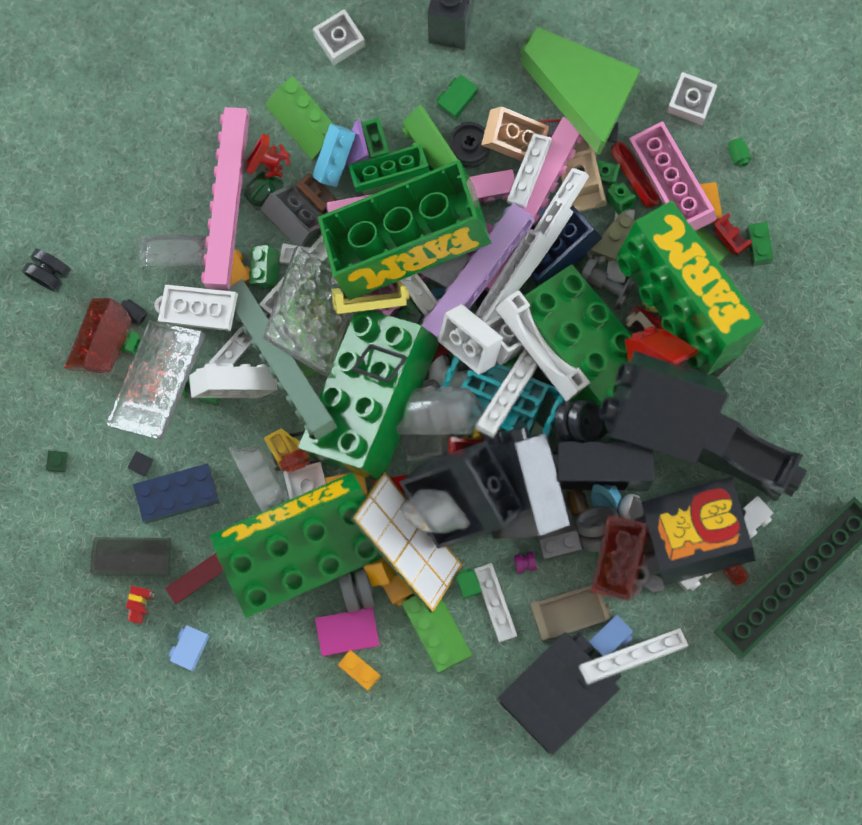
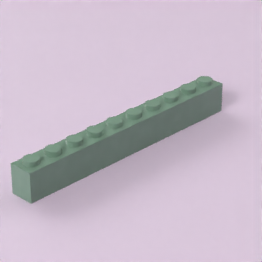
(282, 365)

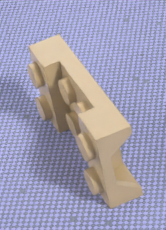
(592, 193)

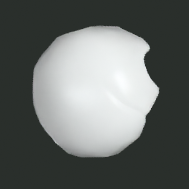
(630, 507)

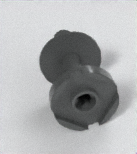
(599, 279)

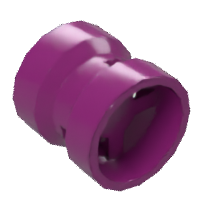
(526, 562)

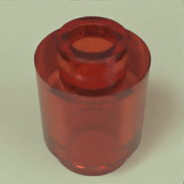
(293, 461)
(736, 575)

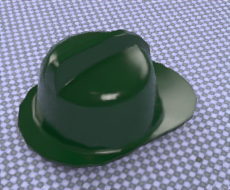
(260, 189)

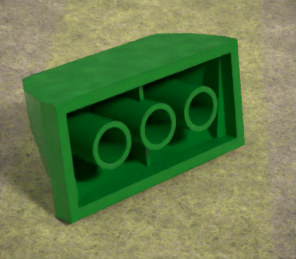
(388, 170)

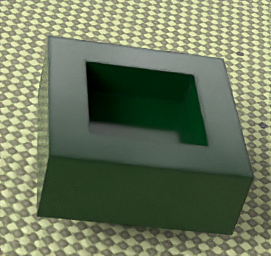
(410, 315)
(56, 461)

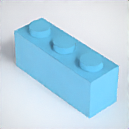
(333, 155)

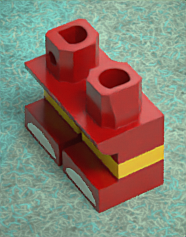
(137, 602)

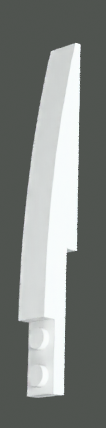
(533, 245)
(239, 342)

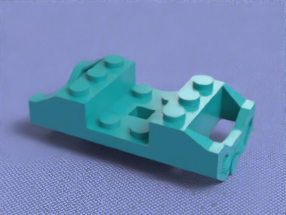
(527, 405)

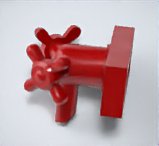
(269, 158)

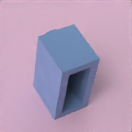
(611, 637)

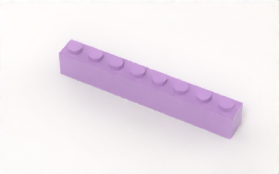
(481, 266)

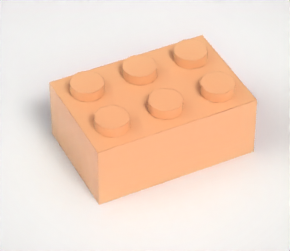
(511, 132)

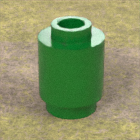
(739, 152)

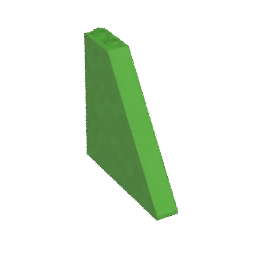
(580, 83)

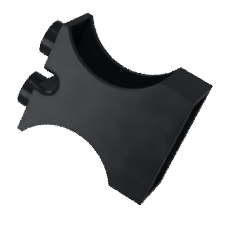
(752, 459)

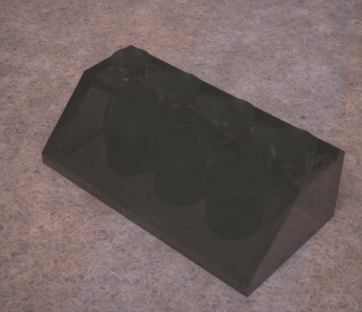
(131, 556)

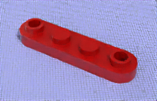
(635, 175)

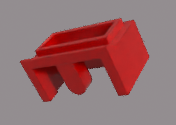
(730, 236)

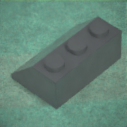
(293, 214)

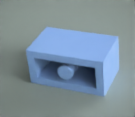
(188, 648)

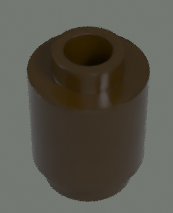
(577, 502)

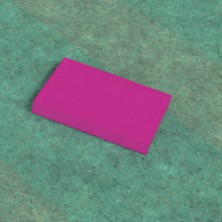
(347, 632)

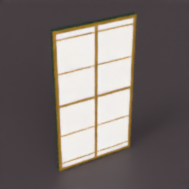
(404, 547)

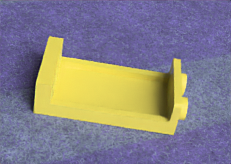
(370, 302)

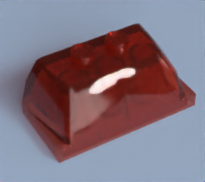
(99, 337)
(620, 558)

